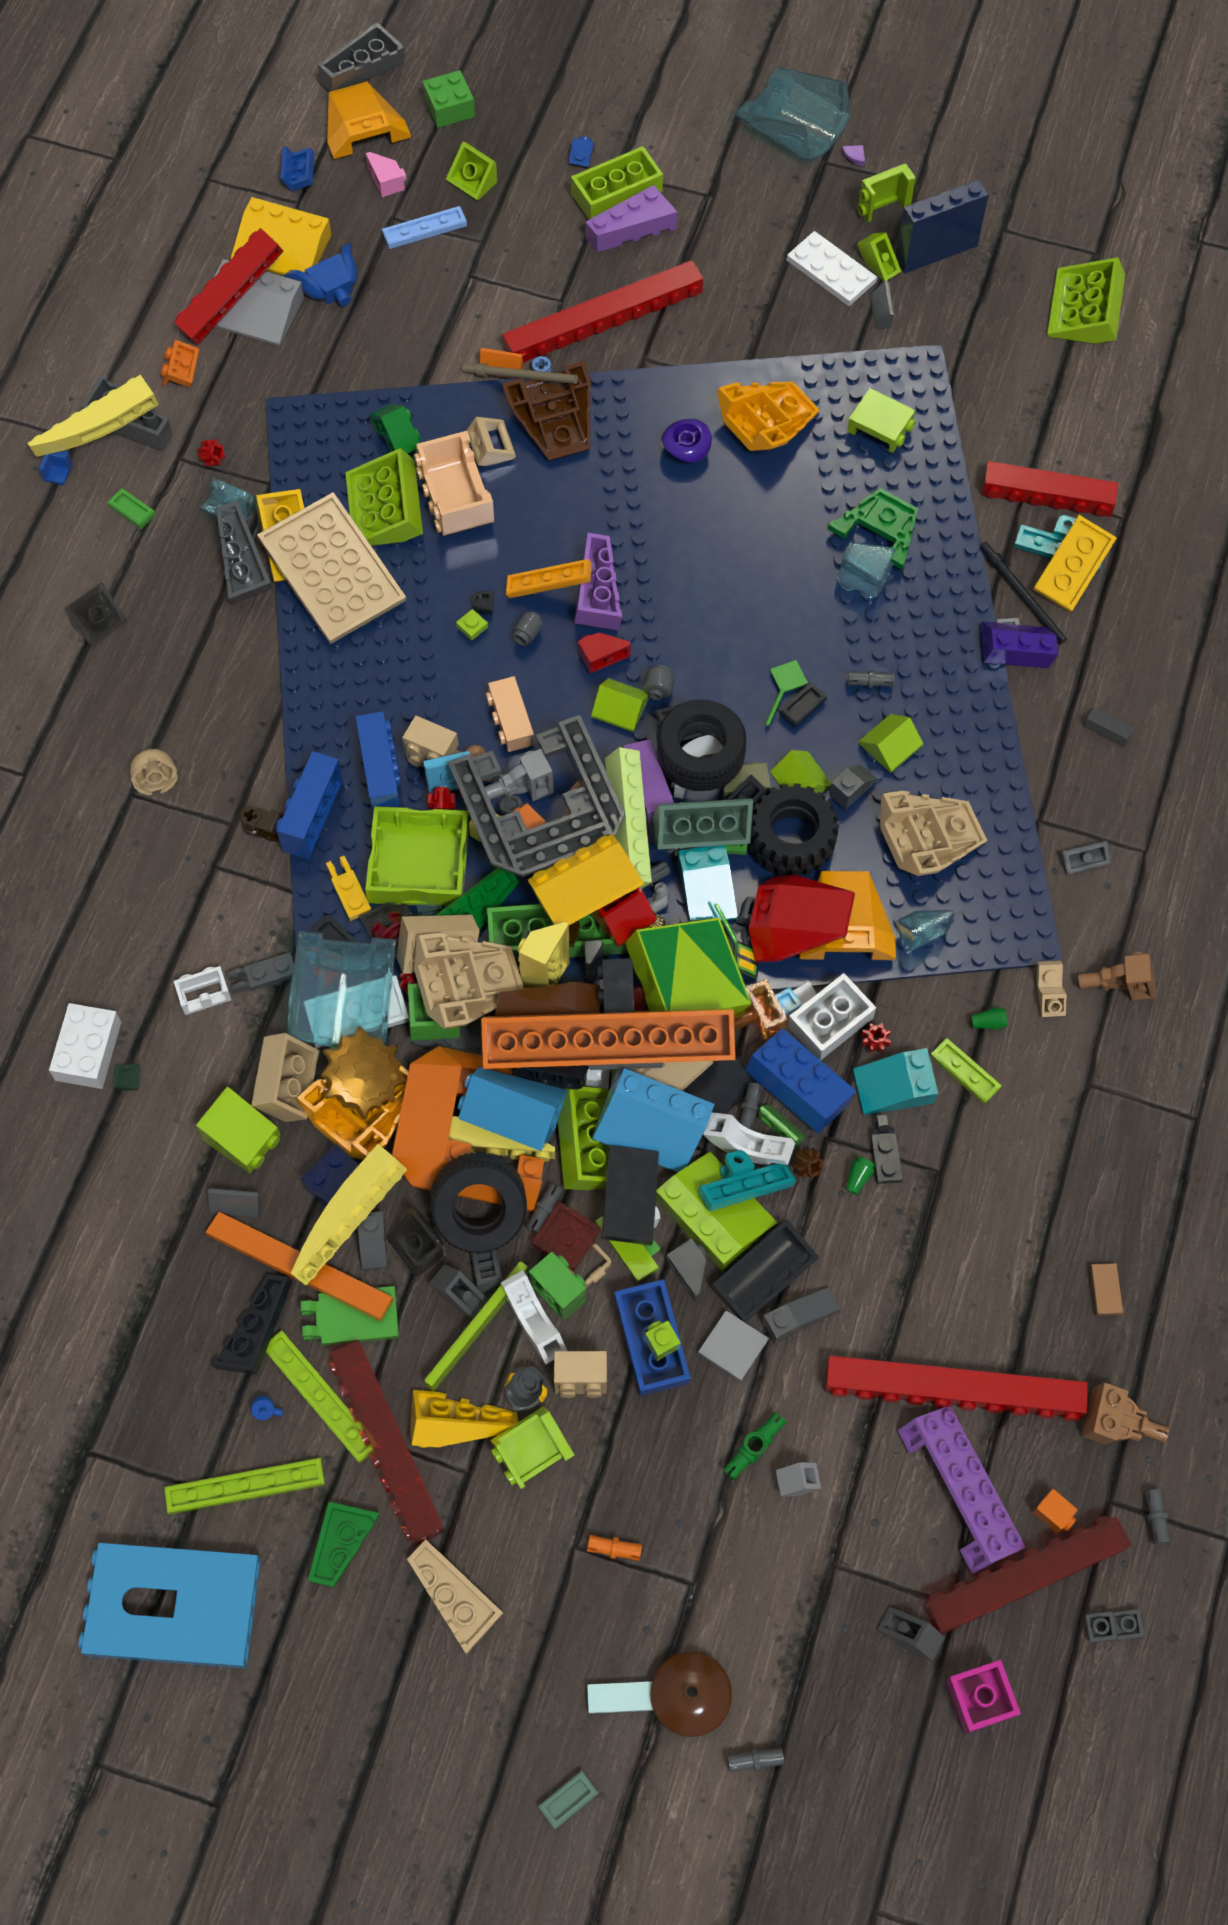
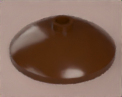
(683, 1713)

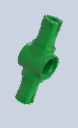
(763, 1436)

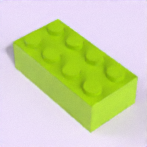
(615, 181)

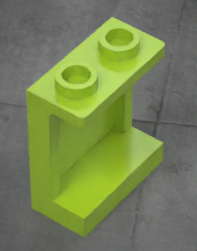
(886, 188)
(882, 419)
(530, 1447)

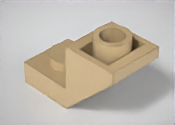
(1049, 988)

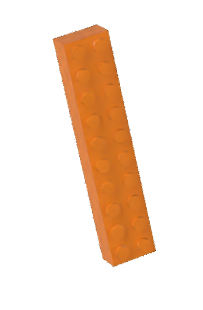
(608, 1038)

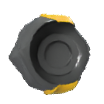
(526, 1388)

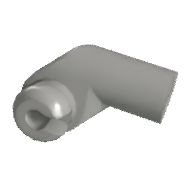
(661, 897)

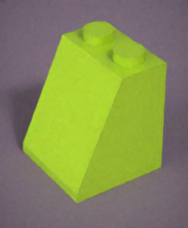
(238, 1131)

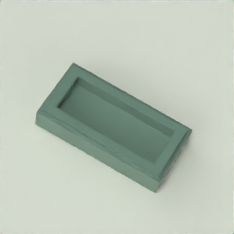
(568, 1800)

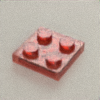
(567, 1235)

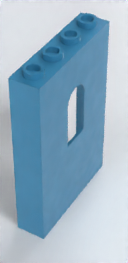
(210, 1612)

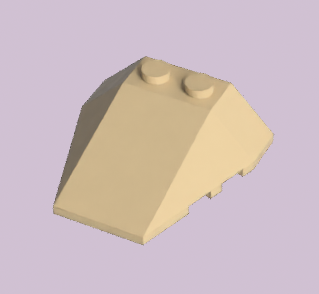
(928, 831)
(462, 977)

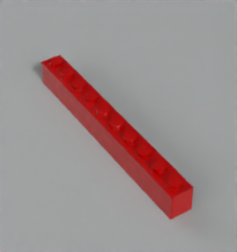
(604, 312)
(956, 1387)

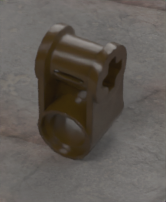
(262, 824)

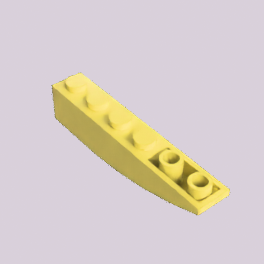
(97, 419)
(490, 1142)
(347, 1210)

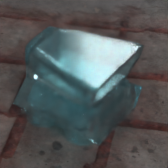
(224, 493)
(865, 568)

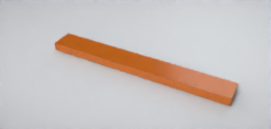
(283, 1258)

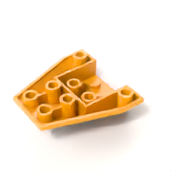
(359, 114)
(868, 925)

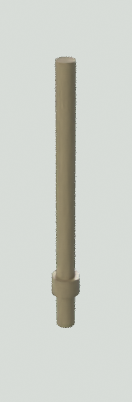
(484, 370)

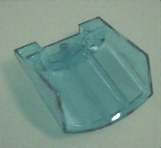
(800, 111)
(340, 988)

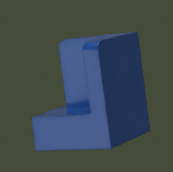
(56, 467)

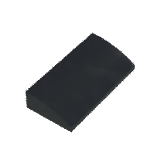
(721, 1084)
(764, 1271)

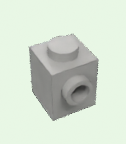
(798, 1479)

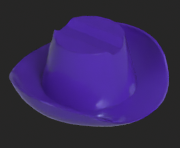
(687, 439)

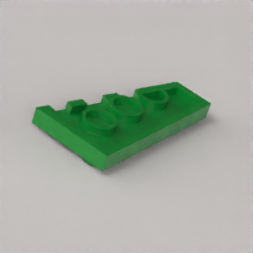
(485, 894)

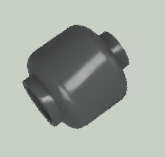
(659, 682)

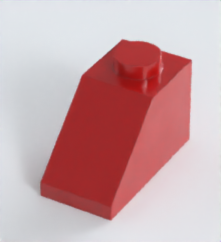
(602, 651)

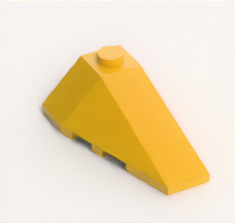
(273, 509)
(446, 1422)

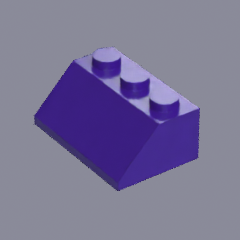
(1018, 644)

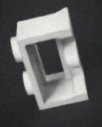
(191, 982)

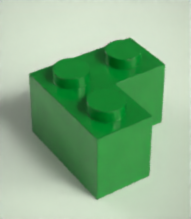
(395, 425)

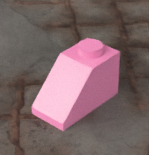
(386, 174)

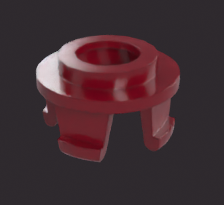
(392, 931)

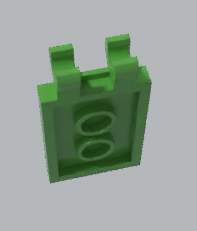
(343, 1324)

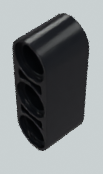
(558, 1076)

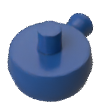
(264, 1407)

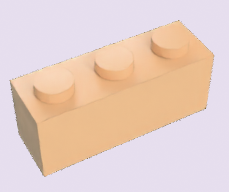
(510, 714)

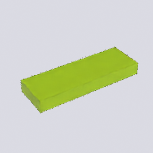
(965, 1071)
(634, 1257)

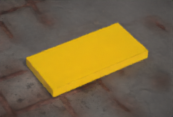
(1074, 563)

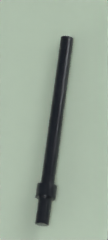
(997, 561)

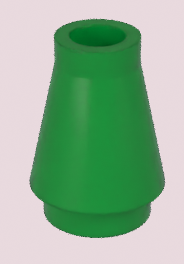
(990, 1019)
(859, 1174)

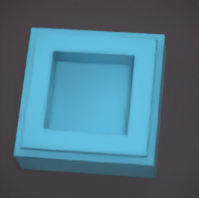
(788, 1001)

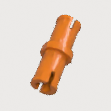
(614, 1547)

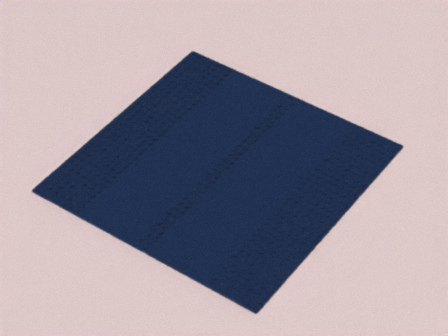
(718, 580)

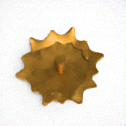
(362, 1072)

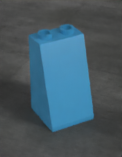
(512, 1106)

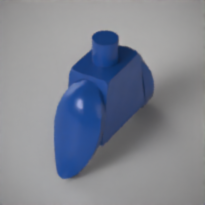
(329, 279)

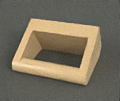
(482, 444)

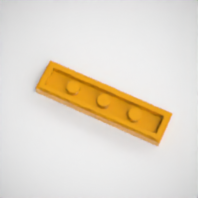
(548, 578)

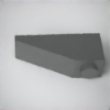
(799, 1315)

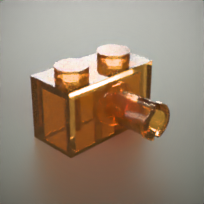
(763, 1011)

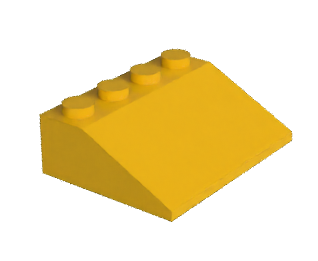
(296, 232)
(585, 881)

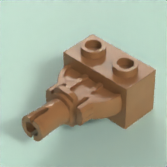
(1134, 975)
(1117, 1418)

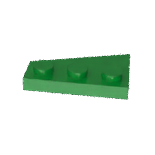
(339, 1541)

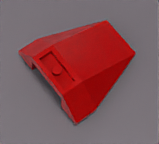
(797, 916)

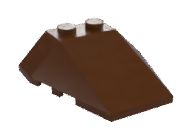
(554, 412)
(564, 998)

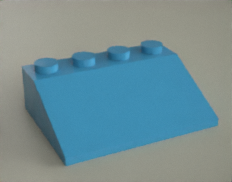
(652, 1118)

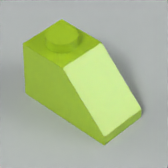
(879, 255)

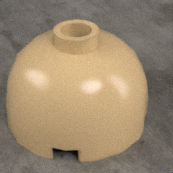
(153, 771)

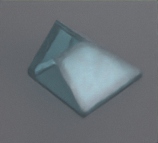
(923, 927)

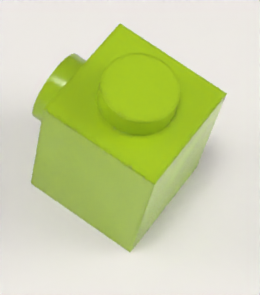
(661, 1339)

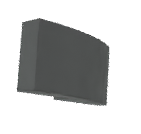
(1115, 1626)

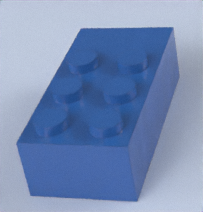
(379, 759)
(309, 805)
(800, 1080)
(637, 1310)

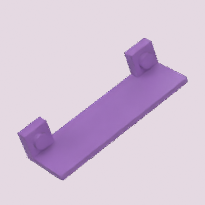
(968, 1485)

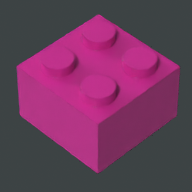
(982, 1696)

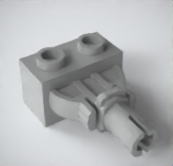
(530, 776)

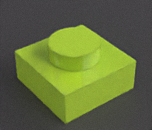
(472, 624)

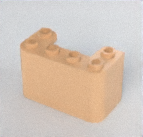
(453, 484)

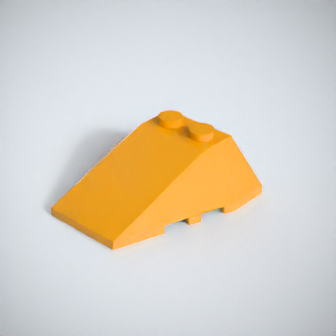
(765, 413)
(345, 1125)

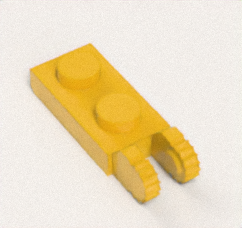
(348, 890)

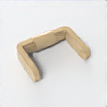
(600, 1271)

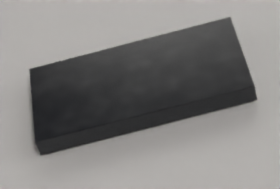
(630, 1195)

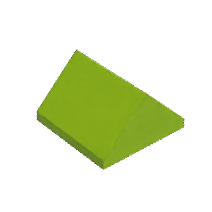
(472, 171)
(619, 704)
(892, 741)
(801, 769)

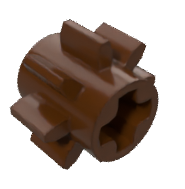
(808, 1163)

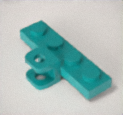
(1043, 542)
(743, 1182)

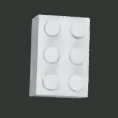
(831, 1017)
(85, 1046)

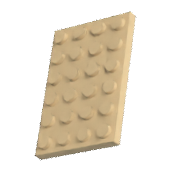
(331, 567)

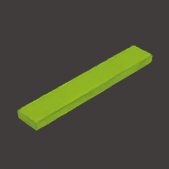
(470, 1334)
(318, 1394)
(244, 1486)

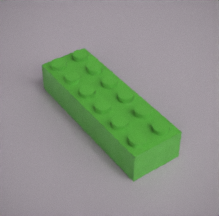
(513, 923)

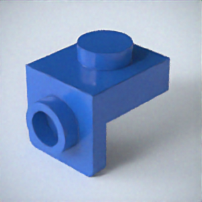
(581, 152)

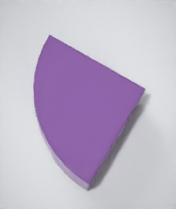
(855, 154)

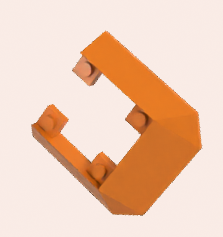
(426, 1121)

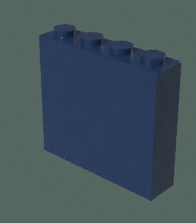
(941, 226)

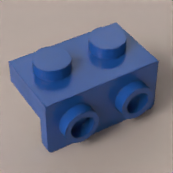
(297, 168)

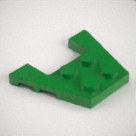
(885, 516)

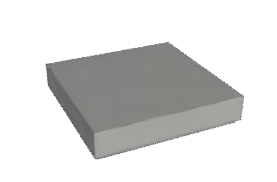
(733, 1346)

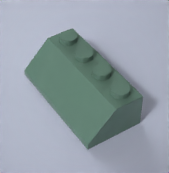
(702, 823)

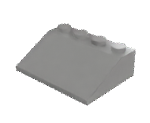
(265, 309)

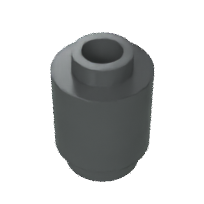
(527, 628)

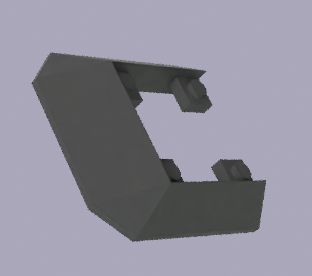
(592, 807)

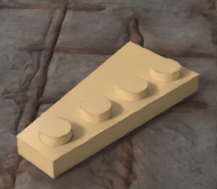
(457, 1599)

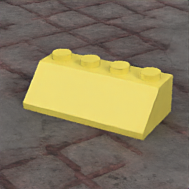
(544, 956)

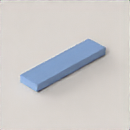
(424, 227)

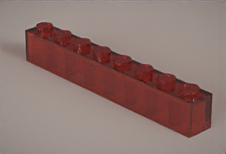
(387, 1444)
(1026, 1575)

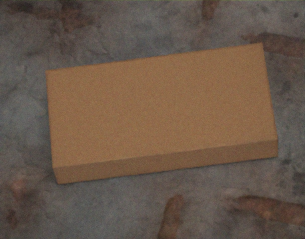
(1106, 1289)

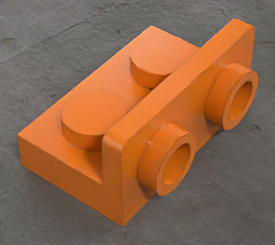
(179, 364)

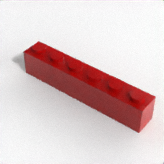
(228, 286)
(1050, 489)

